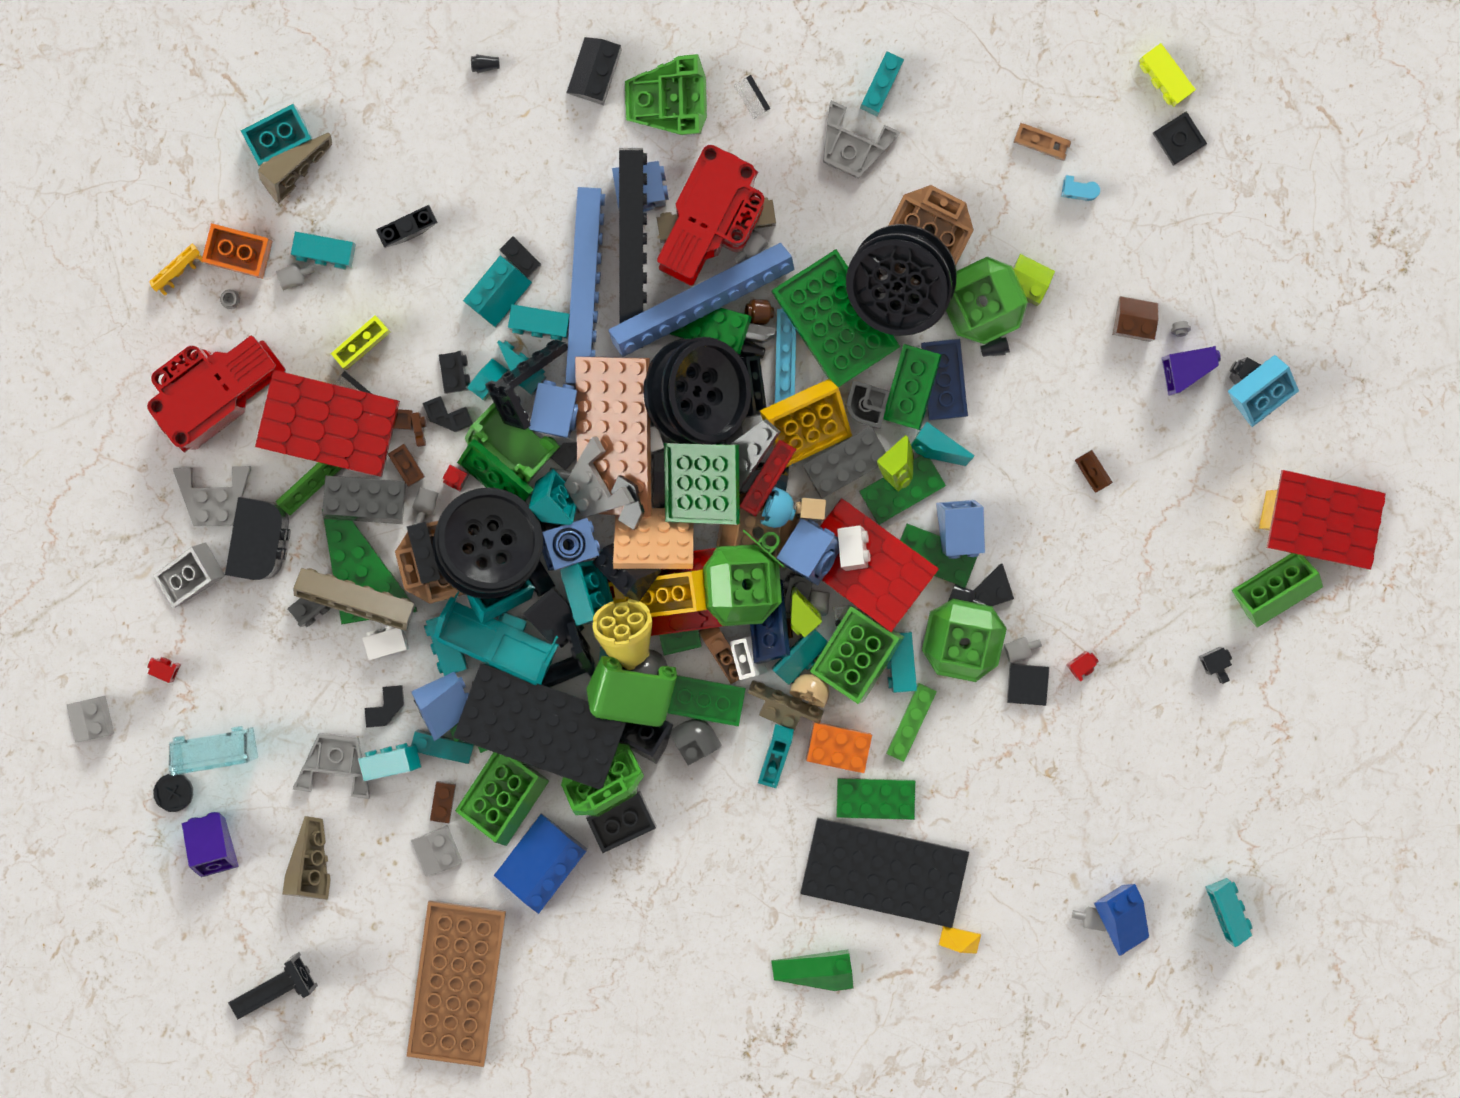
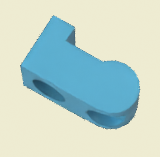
(1079, 190)

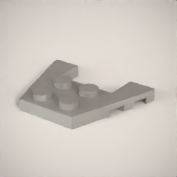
(850, 151)
(588, 488)
(212, 505)
(335, 756)

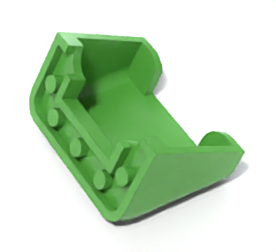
(513, 446)
(629, 694)

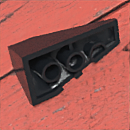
(646, 739)

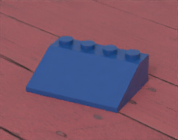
(540, 863)

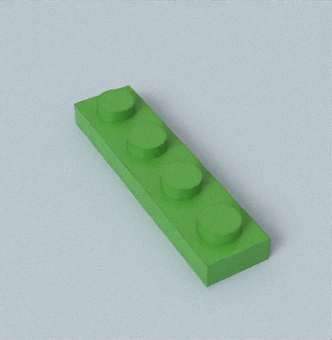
(306, 487)
(911, 722)

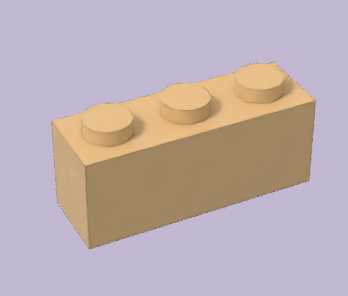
(811, 508)

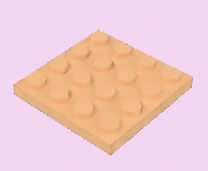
(653, 544)

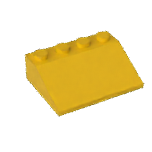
(810, 420)

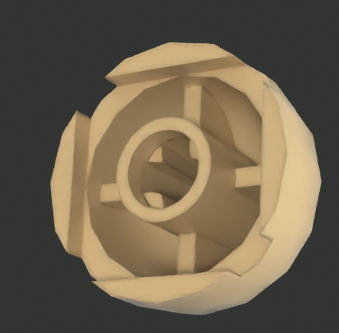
(810, 689)

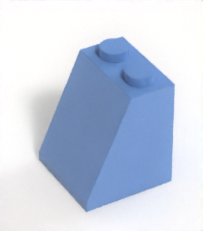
(961, 528)
(441, 703)

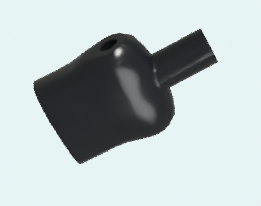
(964, 594)

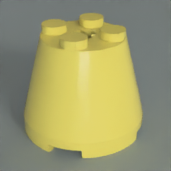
(624, 631)

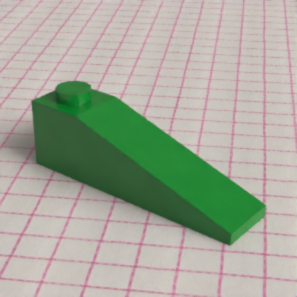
(822, 970)

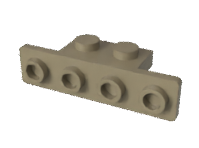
(782, 707)

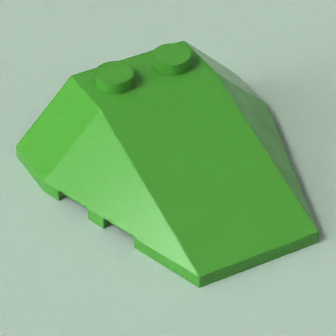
(669, 96)

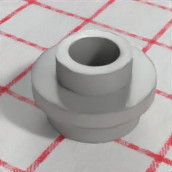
(224, 296)
(1180, 328)

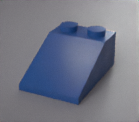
(1124, 917)

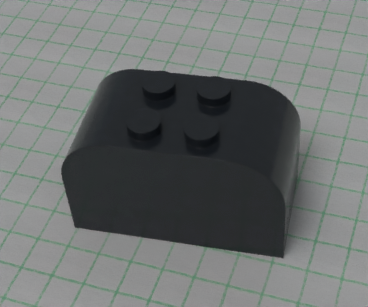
(257, 540)

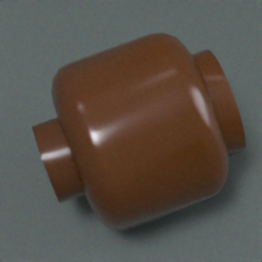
(760, 311)

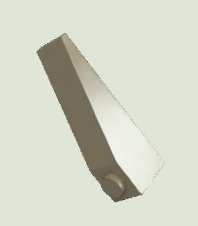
(284, 169)
(307, 867)

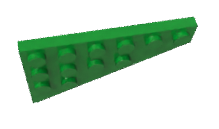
(357, 561)

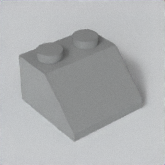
(90, 719)
(436, 851)

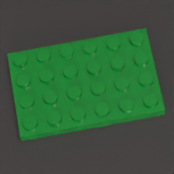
(828, 323)

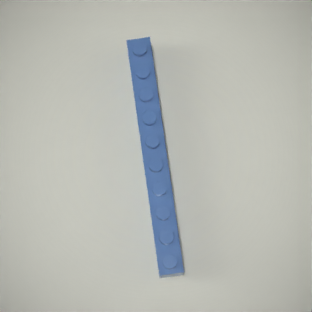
(585, 277)
(701, 299)

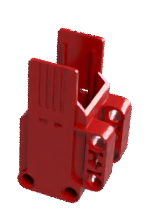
(710, 212)
(209, 390)

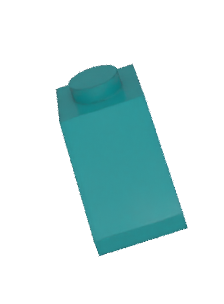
(491, 371)

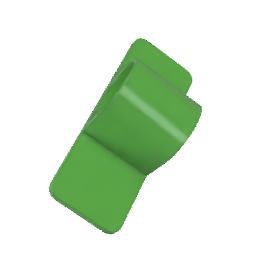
(762, 543)

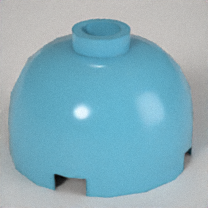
(778, 509)

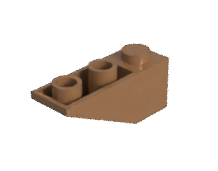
(721, 652)

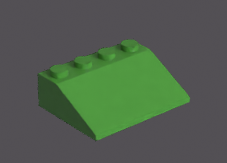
(856, 655)
(501, 797)

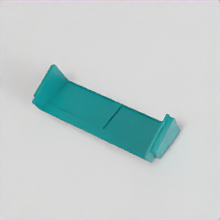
(494, 642)

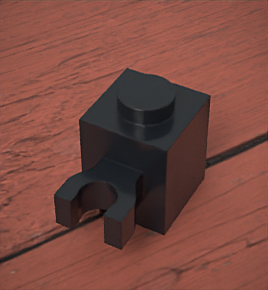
(1215, 662)

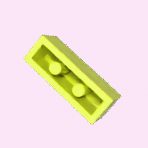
(1166, 75)
(360, 342)

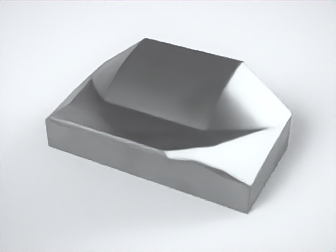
(760, 333)

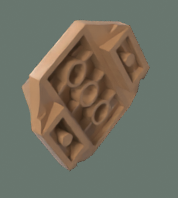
(942, 212)
(734, 536)
(431, 591)

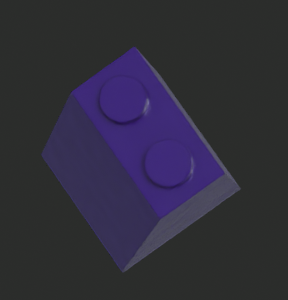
(1187, 367)
(209, 844)

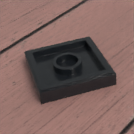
(1179, 138)
(1028, 684)

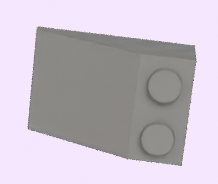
(189, 574)

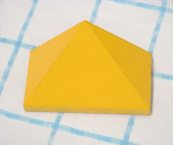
(959, 940)

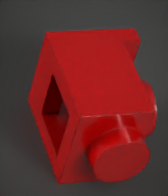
(455, 477)
(1083, 665)
(163, 669)

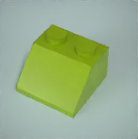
(1033, 278)
(897, 464)
(803, 614)

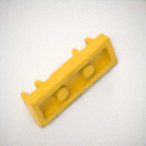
(175, 268)

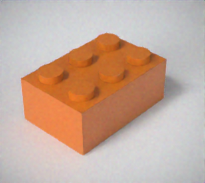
(237, 251)
(839, 747)

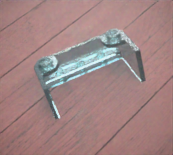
(212, 751)

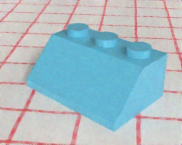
(1263, 390)

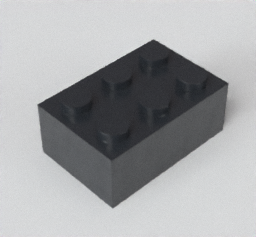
(622, 823)

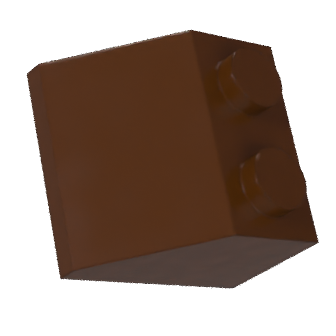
(1136, 319)

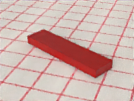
(767, 477)

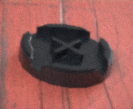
(173, 792)

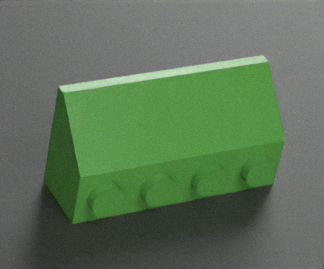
(1277, 588)

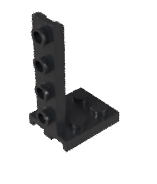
(503, 391)
(573, 666)
(294, 976)

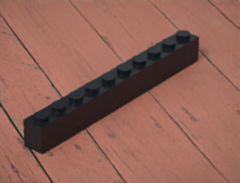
(631, 232)

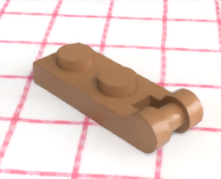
(1041, 141)

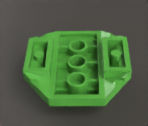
(1004, 296)
(724, 589)
(962, 620)
(619, 786)

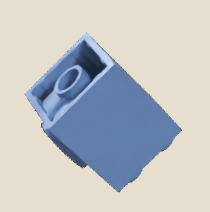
(655, 190)
(554, 409)
(580, 541)
(810, 551)

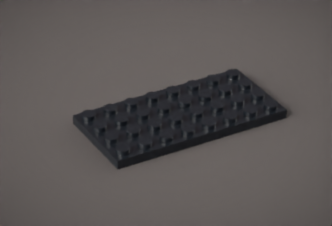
(538, 727)
(884, 872)

